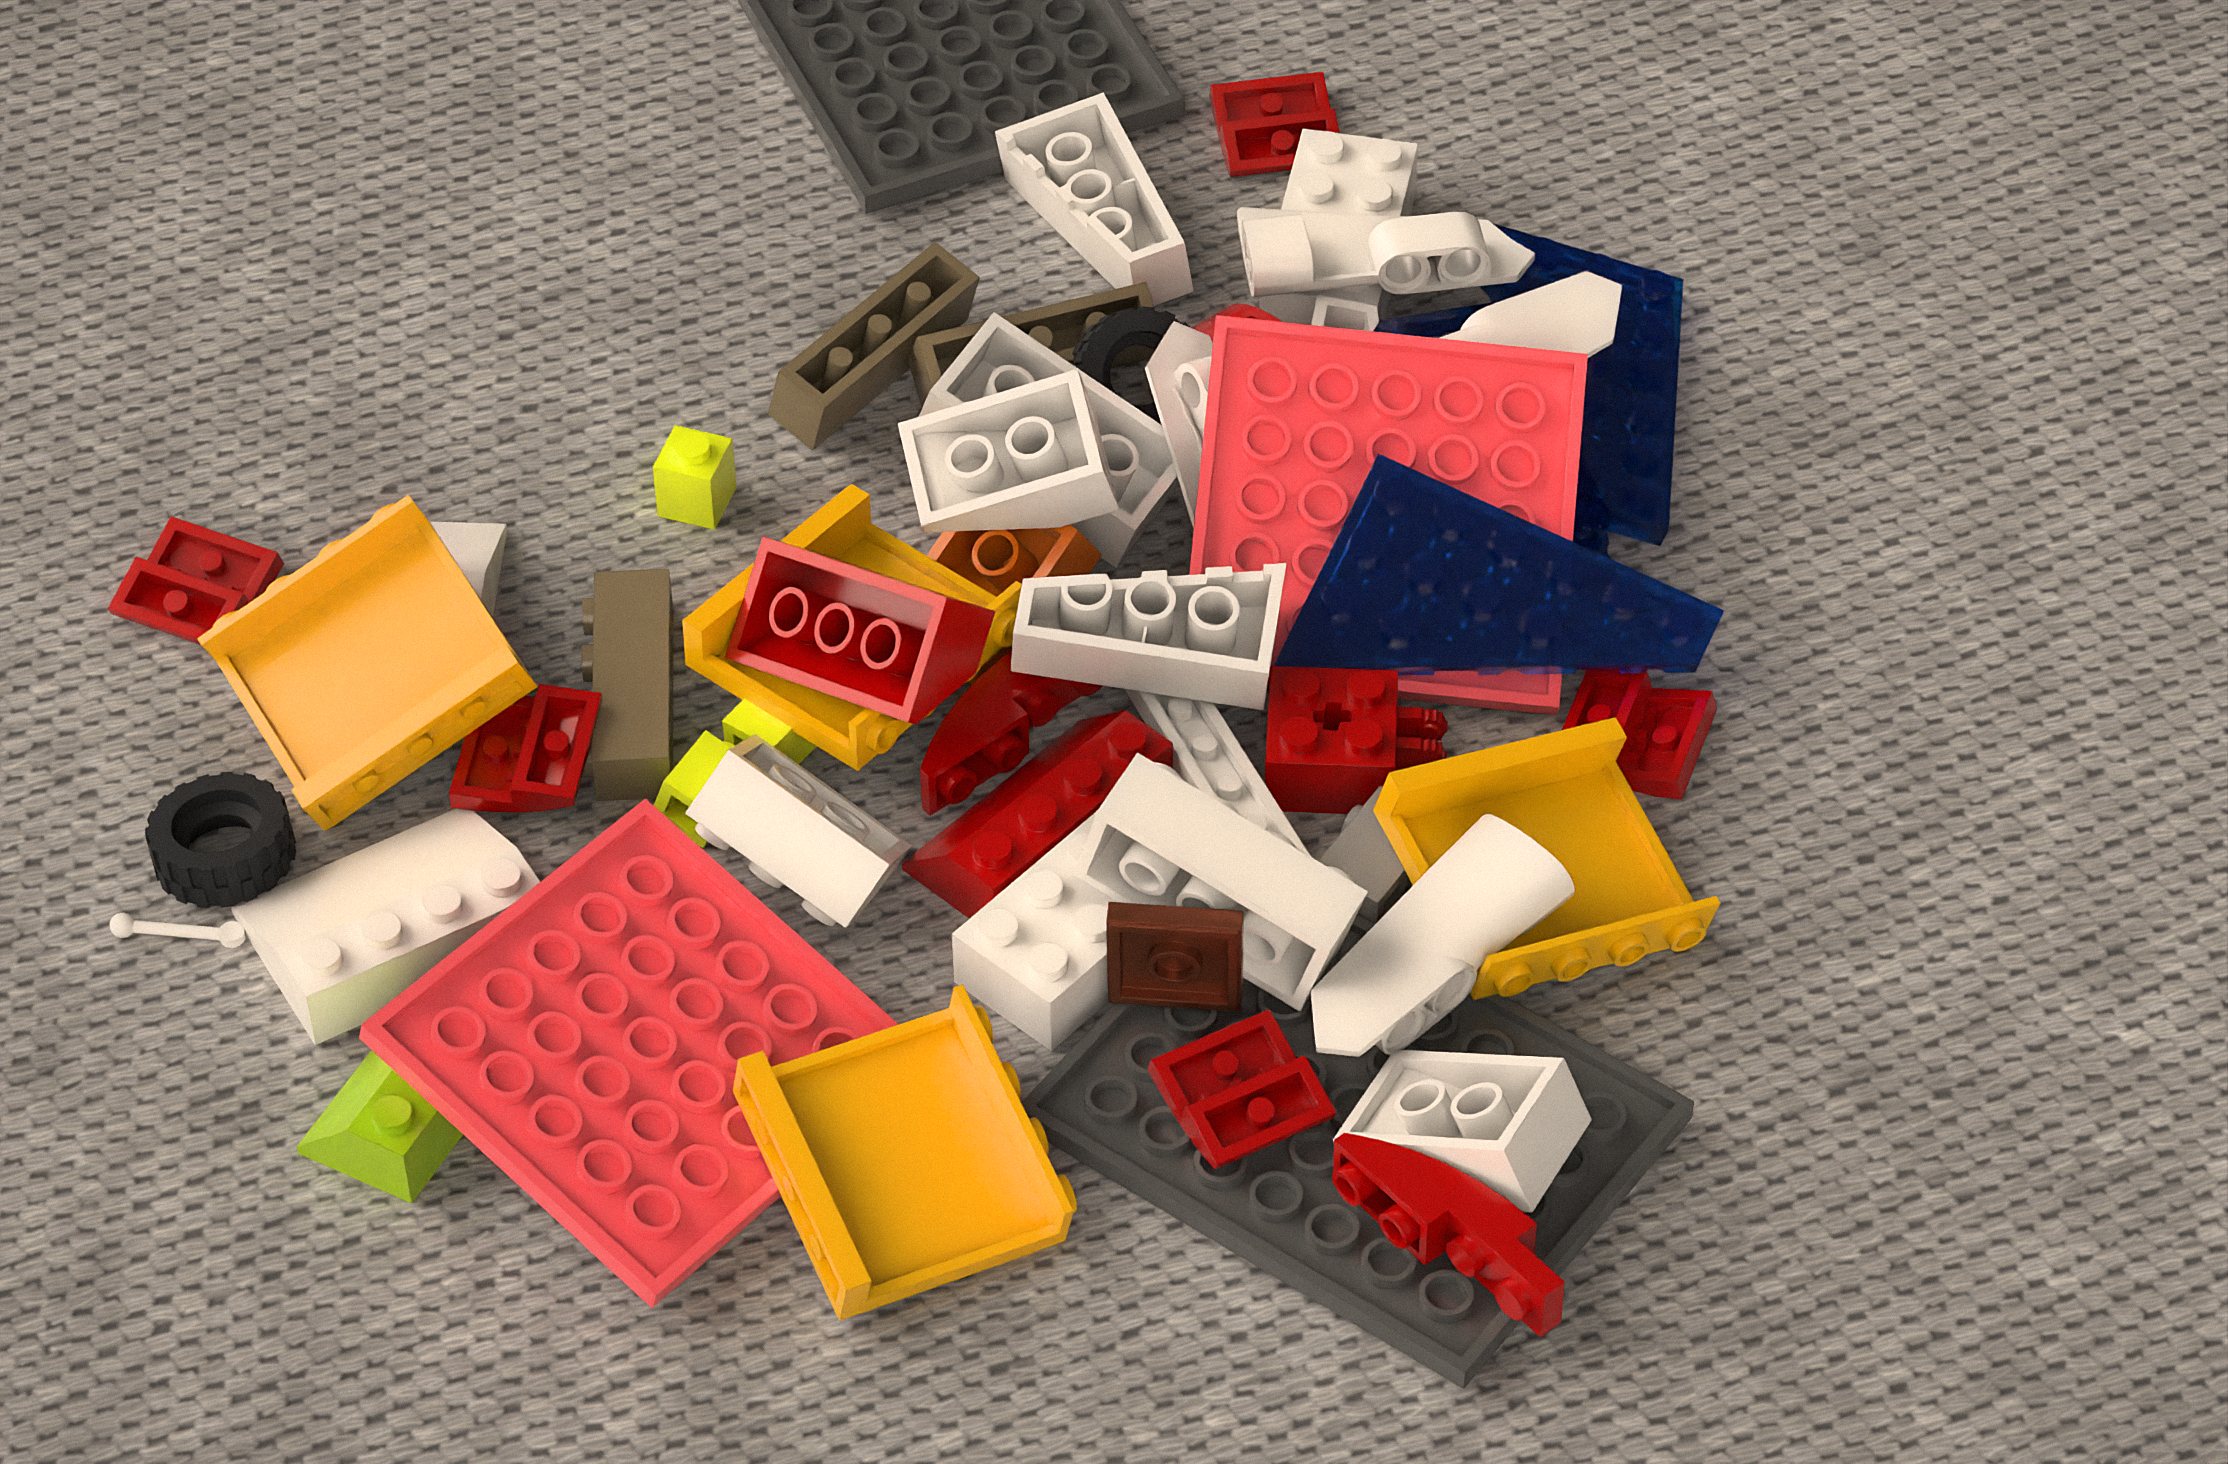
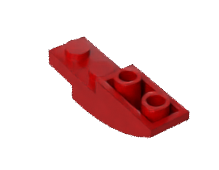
(990, 730)
(1441, 1209)

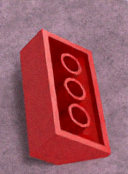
(856, 632)
(1033, 810)

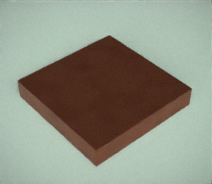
(1175, 956)

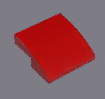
(1264, 119)
(193, 580)
(1660, 724)
(528, 754)
(1240, 1089)

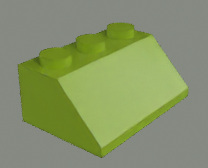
(381, 1132)

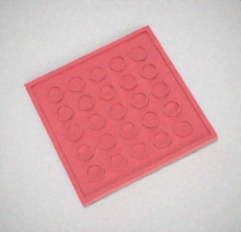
(1310, 409)
(604, 1039)

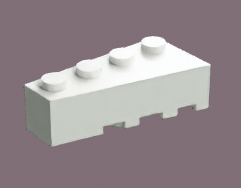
(1097, 195)
(1154, 633)

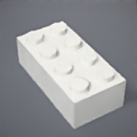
(1347, 177)
(1133, 443)
(1180, 847)
(1040, 947)

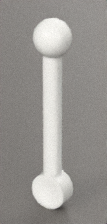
(229, 934)

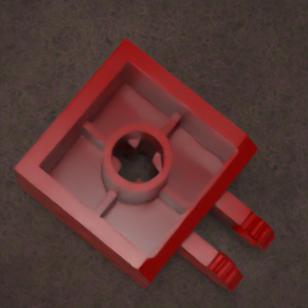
(1340, 736)

